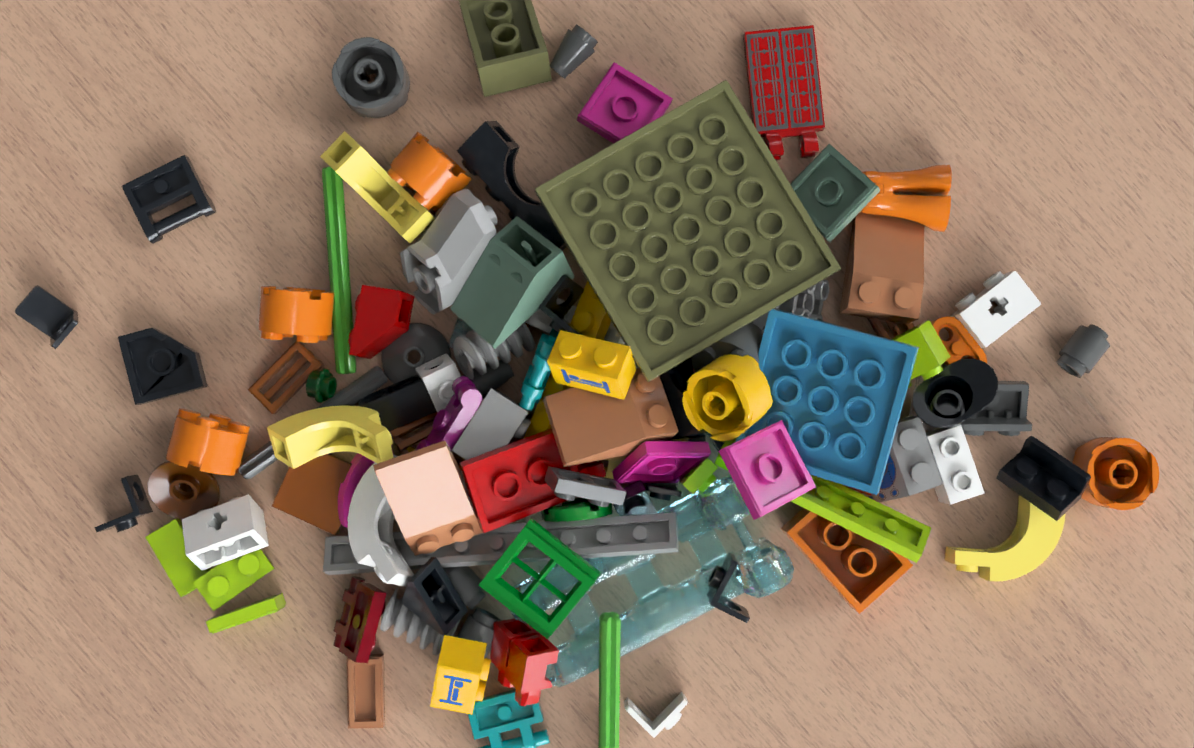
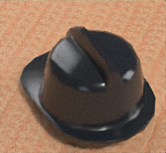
(955, 393)

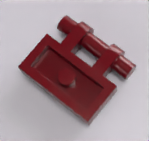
(359, 620)

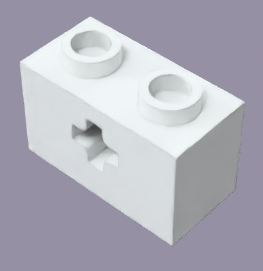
(1013, 301)
(954, 465)
(224, 532)

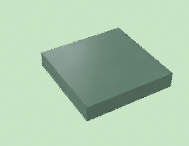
(833, 191)

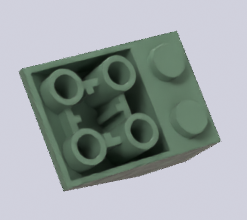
(509, 282)

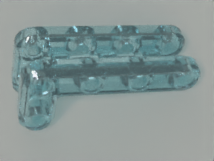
(659, 609)

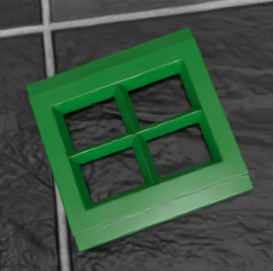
(558, 554)

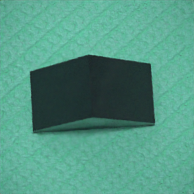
(434, 597)

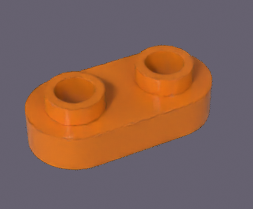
(959, 342)

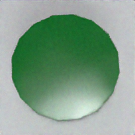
(575, 510)

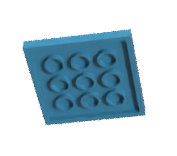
(835, 395)

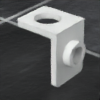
(439, 379)
(666, 718)

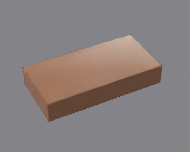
(366, 693)

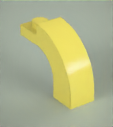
(377, 187)
(329, 431)
(1021, 553)

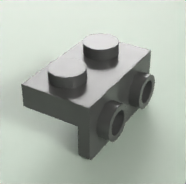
(1004, 414)

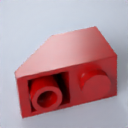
(379, 320)

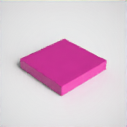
(622, 105)
(661, 461)
(767, 469)

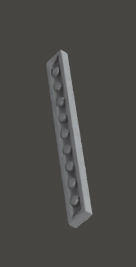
(586, 537)

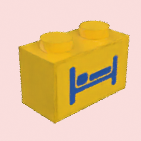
(592, 364)
(460, 675)

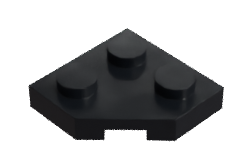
(160, 366)

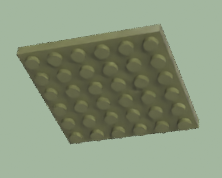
(687, 230)

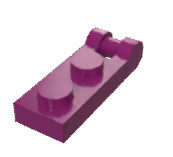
(453, 420)

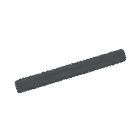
(348, 396)

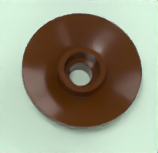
(173, 496)

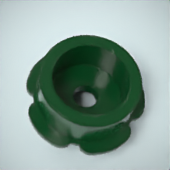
(321, 385)

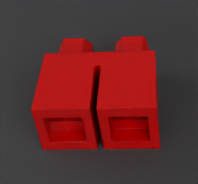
(522, 659)

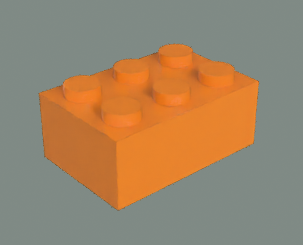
(848, 561)

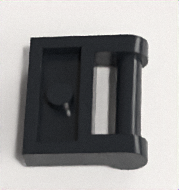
(163, 188)

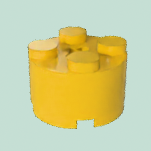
(727, 396)

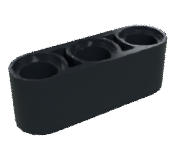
(400, 402)

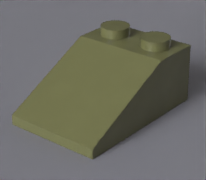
(505, 44)

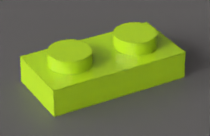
(700, 477)
(232, 578)

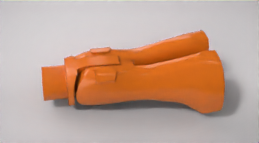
(927, 210)

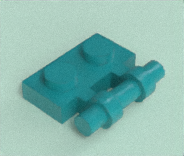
(538, 373)
(503, 713)

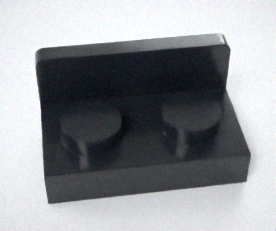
(1044, 478)

